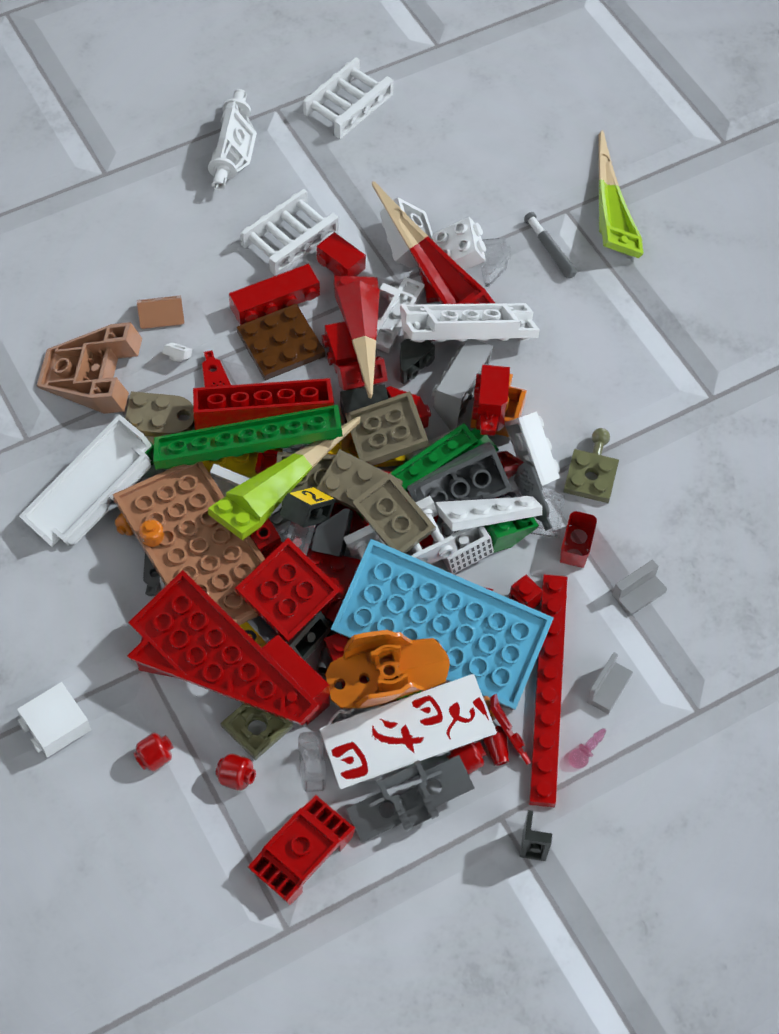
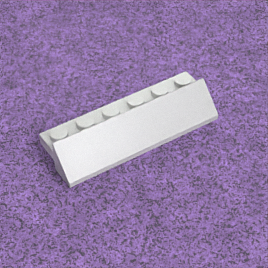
(467, 322)

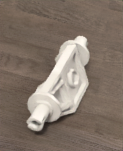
(234, 142)

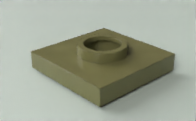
(237, 727)

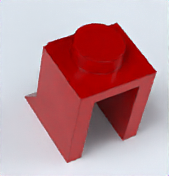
(526, 592)

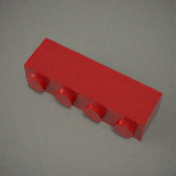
(274, 294)

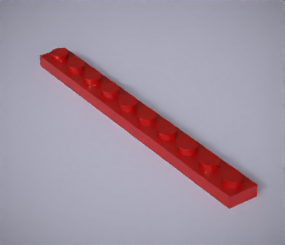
(548, 695)

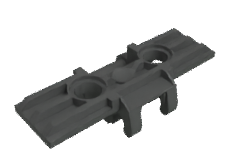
(413, 805)

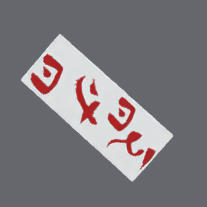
(407, 731)

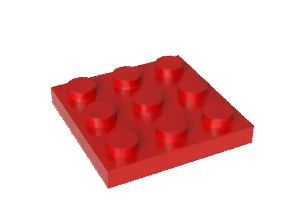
(287, 590)

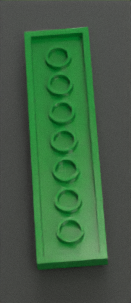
(247, 437)

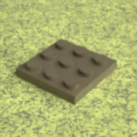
(388, 429)

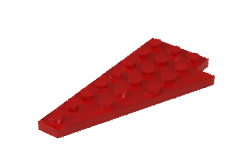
(204, 646)

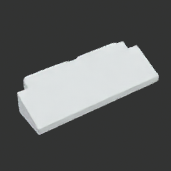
(87, 485)

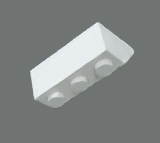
(400, 251)
(532, 445)

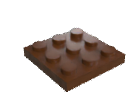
(280, 341)

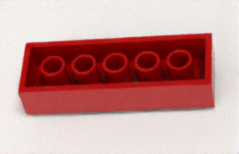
(247, 402)

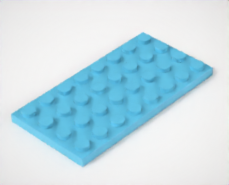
(474, 625)

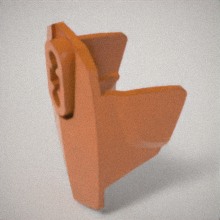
(391, 663)

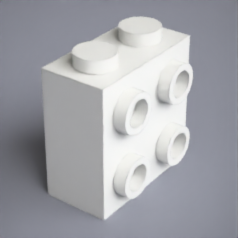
(462, 243)
(53, 720)

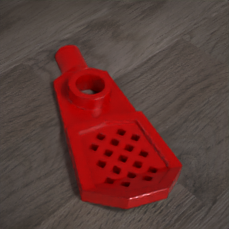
(215, 378)
(515, 738)

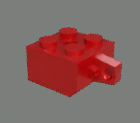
(490, 398)

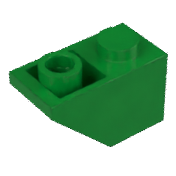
(509, 533)

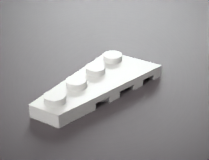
(483, 512)

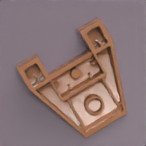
(86, 367)

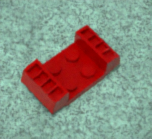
(301, 848)

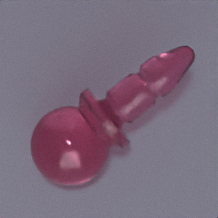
(580, 756)

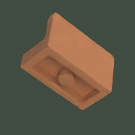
(160, 312)

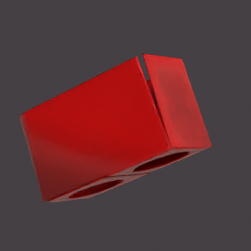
(583, 522)

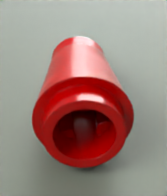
(498, 747)

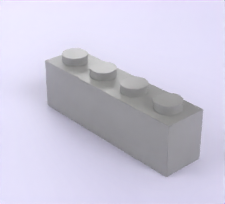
(459, 381)

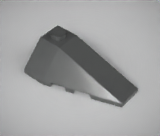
(468, 477)

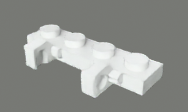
(391, 324)

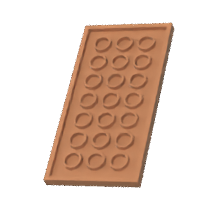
(192, 537)

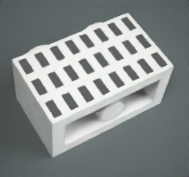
(472, 546)

